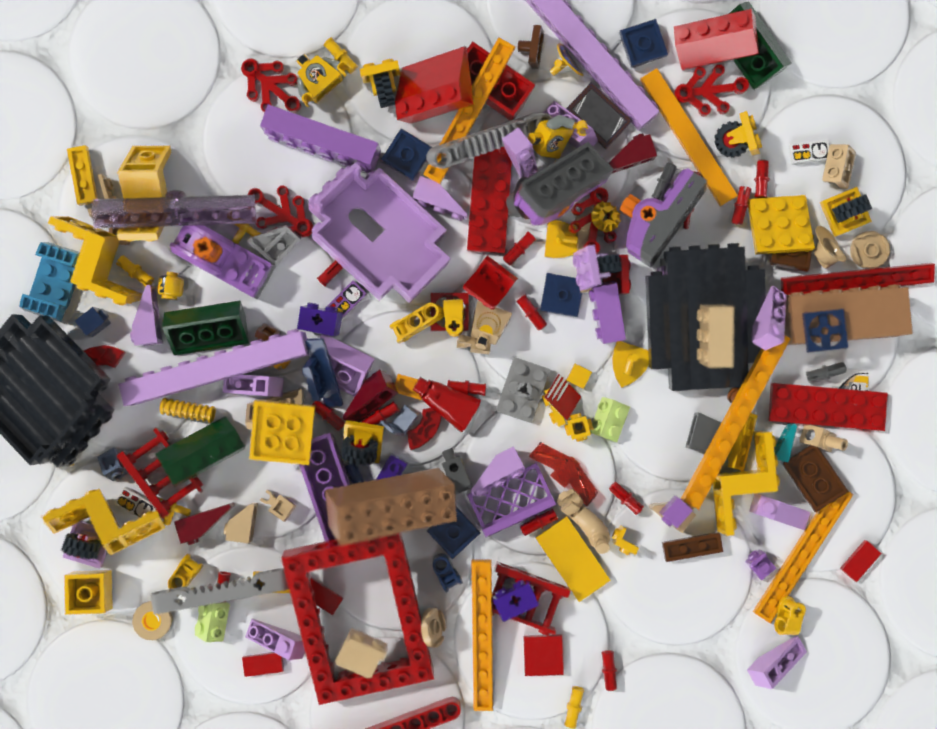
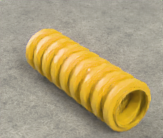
(187, 410)

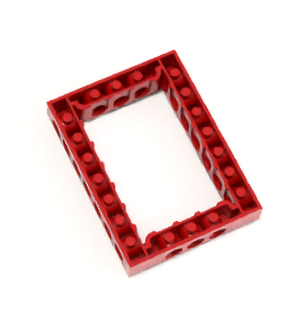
(403, 672)

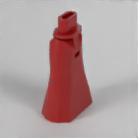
(451, 404)

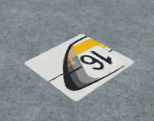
(851, 380)

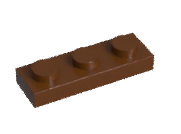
(692, 546)

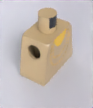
(488, 325)

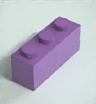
(607, 312)

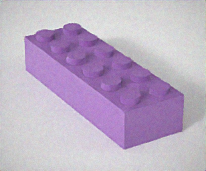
(320, 139)
(323, 473)

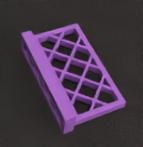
(519, 515)

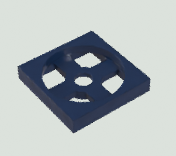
(823, 322)

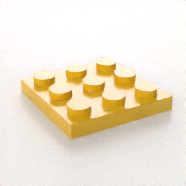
(780, 224)
(282, 432)

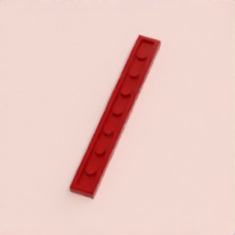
(863, 278)

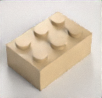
(715, 335)

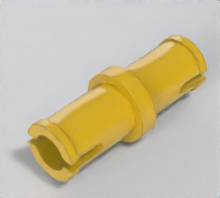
(340, 54)
(134, 271)
(574, 707)

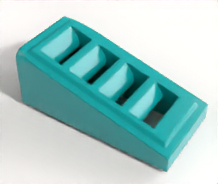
(785, 443)

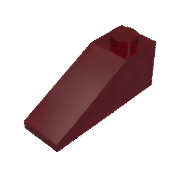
(636, 152)
(372, 395)
(197, 525)

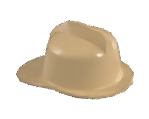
(827, 250)

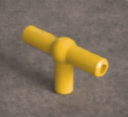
(244, 228)
(175, 508)

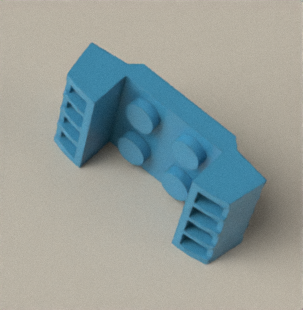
(52, 284)

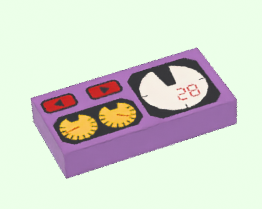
(348, 298)

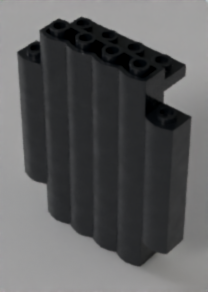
(672, 303)
(48, 392)

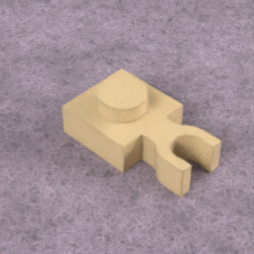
(280, 506)

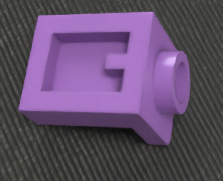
(760, 564)

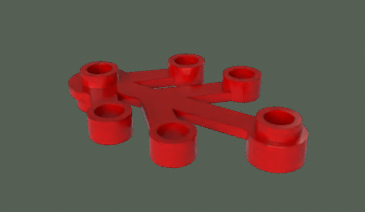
(268, 83)
(708, 90)
(593, 200)
(283, 214)

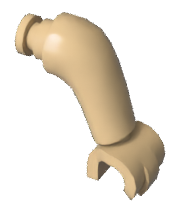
(594, 528)

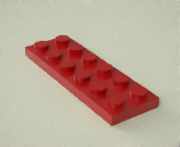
(488, 202)
(827, 406)

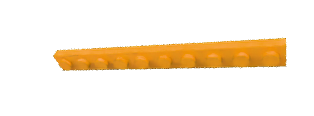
(732, 424)

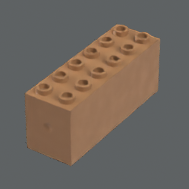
(867, 313)
(390, 505)

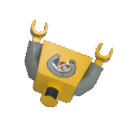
(319, 77)
(553, 135)

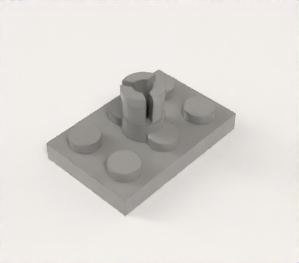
(522, 390)

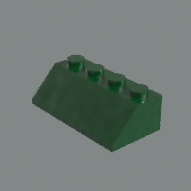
(771, 57)
(206, 328)
(200, 451)

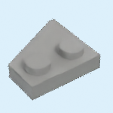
(275, 243)

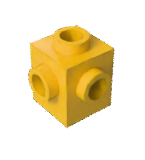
(582, 434)

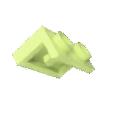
(609, 419)
(212, 622)

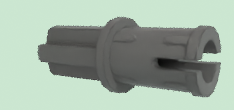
(664, 181)
(826, 372)

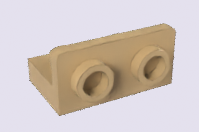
(839, 165)

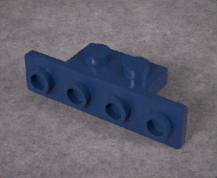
(320, 374)

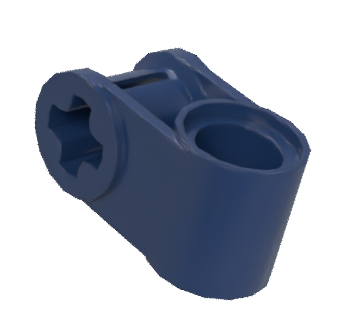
(448, 575)

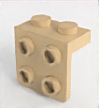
(361, 653)

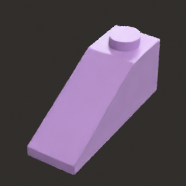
(146, 324)
(254, 385)
(779, 511)
(775, 664)

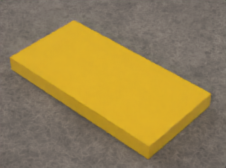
(572, 558)

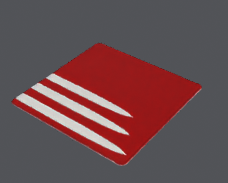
(562, 396)

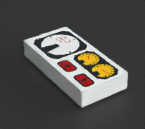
(809, 151)
(134, 503)

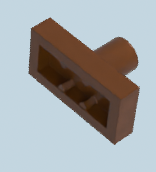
(533, 47)

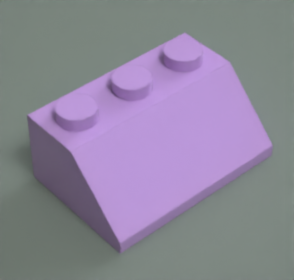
(349, 365)

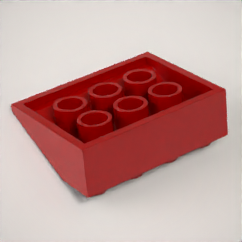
(434, 86)

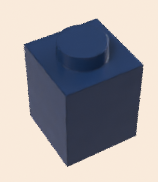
(93, 321)

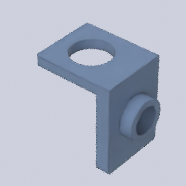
(402, 421)

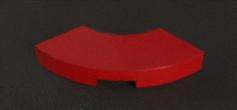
(105, 355)
(425, 429)

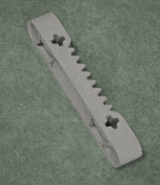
(482, 141)
(168, 601)

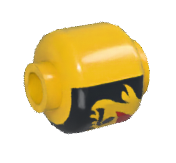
(170, 286)

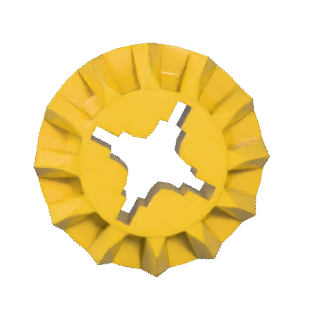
(598, 215)

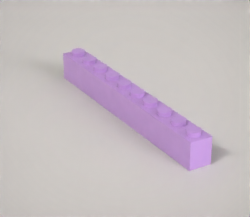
(596, 60)
(214, 369)

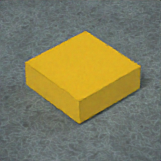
(578, 376)

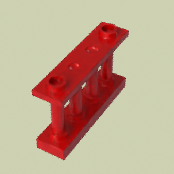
(151, 491)
(540, 585)

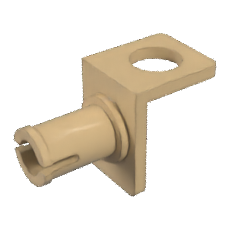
(823, 439)

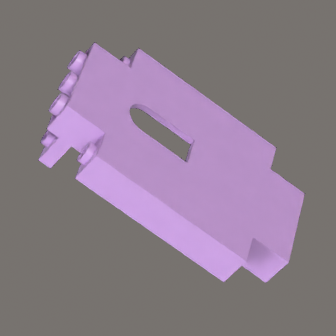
(401, 256)

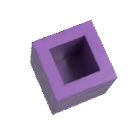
(675, 512)

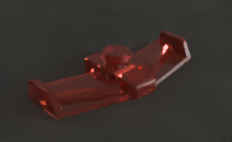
(565, 471)

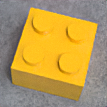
(88, 592)

